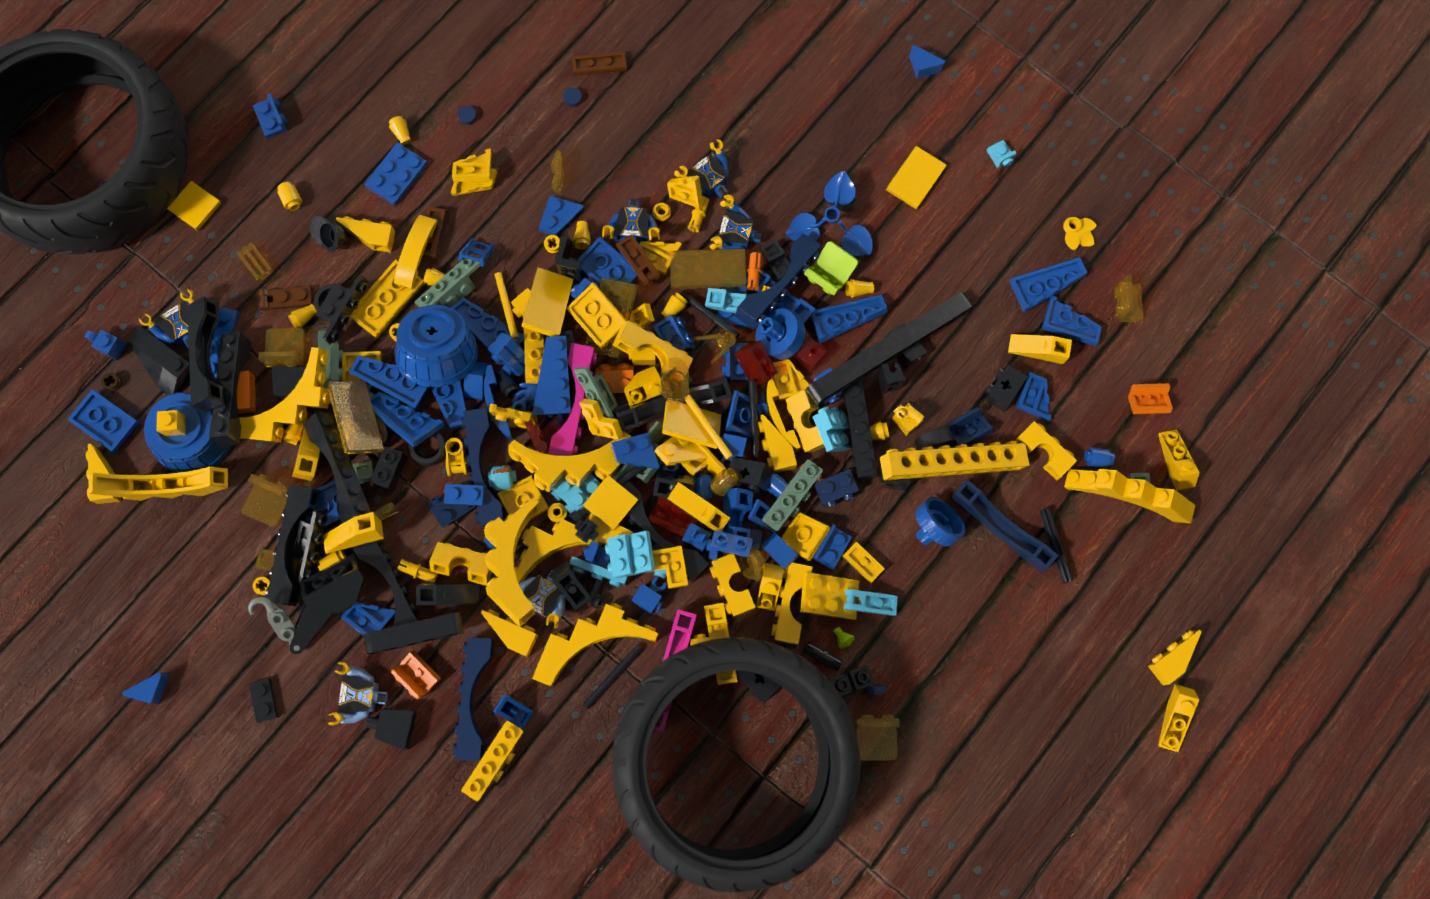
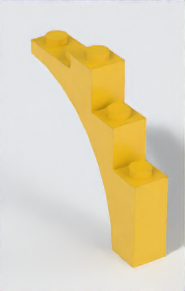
(292, 410)
(576, 468)
(142, 487)
(1136, 491)
(543, 545)
(505, 588)
(611, 625)

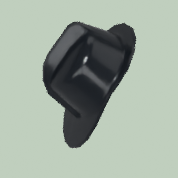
(327, 233)

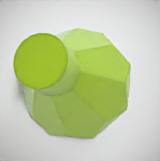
(844, 639)

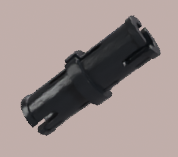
(823, 656)

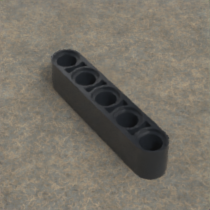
(413, 633)

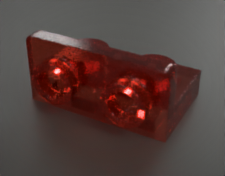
(670, 516)

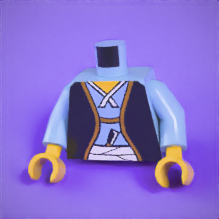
(544, 597)
(357, 695)

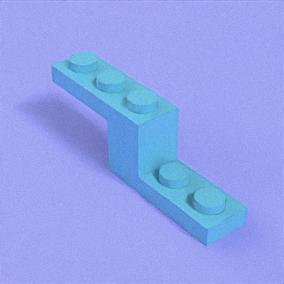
(599, 572)

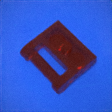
(536, 436)

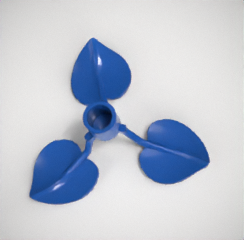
(841, 191)

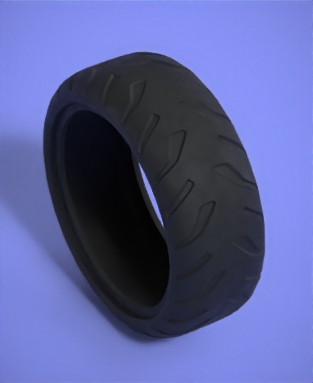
(147, 179)
(817, 824)

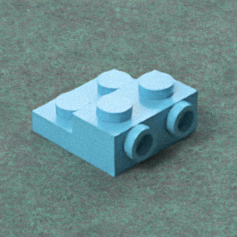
(831, 428)
(574, 495)
(630, 554)

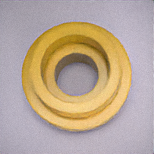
(661, 207)
(552, 508)

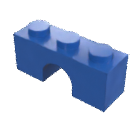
(735, 505)

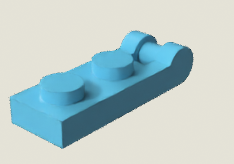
(871, 602)

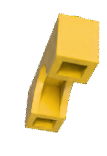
(633, 337)
(787, 628)

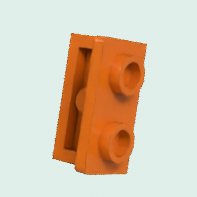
(616, 376)
(1150, 398)
(415, 675)

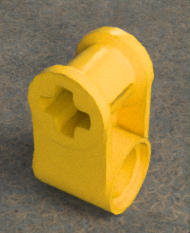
(456, 461)

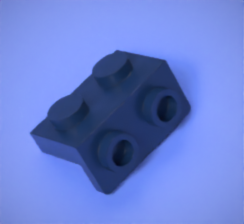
(970, 427)
(836, 488)
(447, 512)

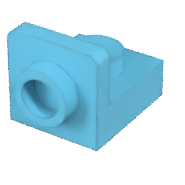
(1001, 154)

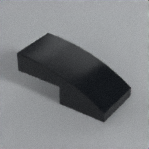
(775, 259)

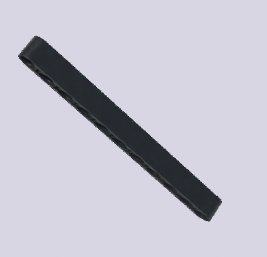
(889, 348)

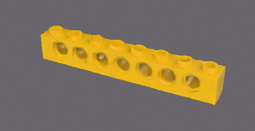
(893, 469)

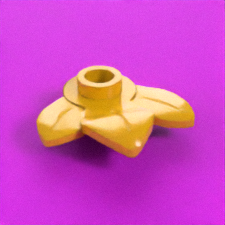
(1081, 234)

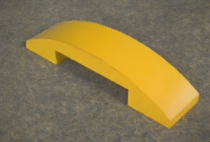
(413, 250)
(771, 396)
(718, 629)

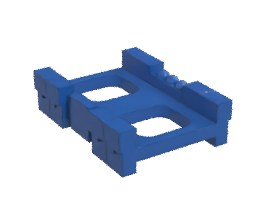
(484, 254)

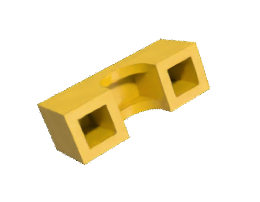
(801, 407)
(1059, 459)
(447, 557)
(737, 602)

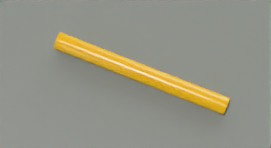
(506, 306)
(708, 427)

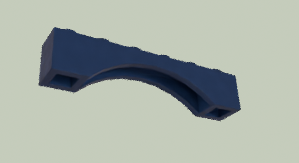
(757, 305)
(477, 429)
(1025, 545)
(469, 741)

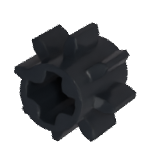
(586, 530)

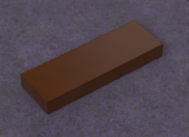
(599, 63)

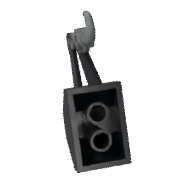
(323, 593)

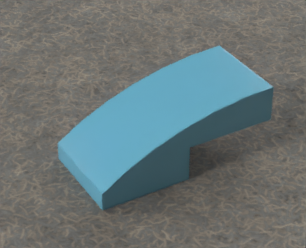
(722, 300)

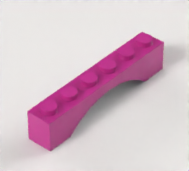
(564, 440)
(678, 641)

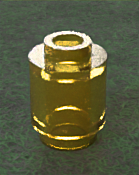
(724, 481)

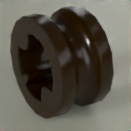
(111, 376)

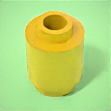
(289, 196)
(331, 559)

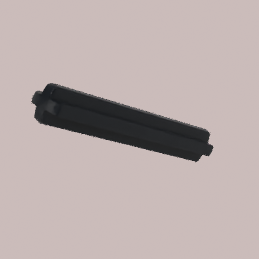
(1056, 545)

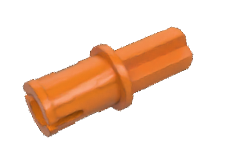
(754, 271)

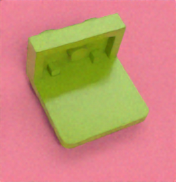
(832, 268)

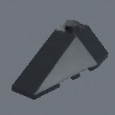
(163, 365)

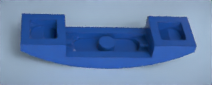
(791, 303)
(490, 383)

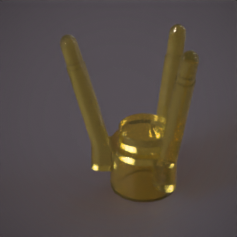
(723, 341)

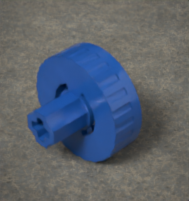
(772, 331)
(938, 523)

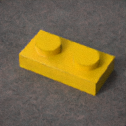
(863, 562)

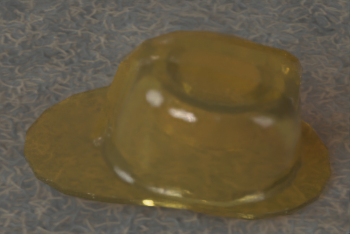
(674, 381)
(753, 565)

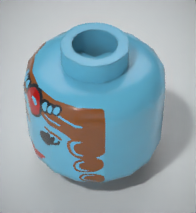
(502, 478)

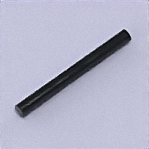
(709, 314)
(754, 419)
(612, 676)

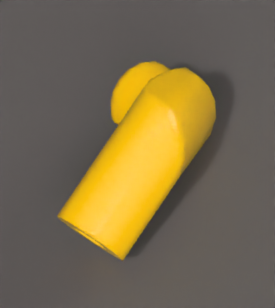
(909, 412)

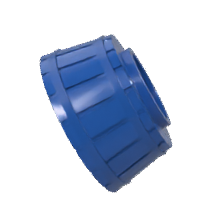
(438, 357)
(186, 451)

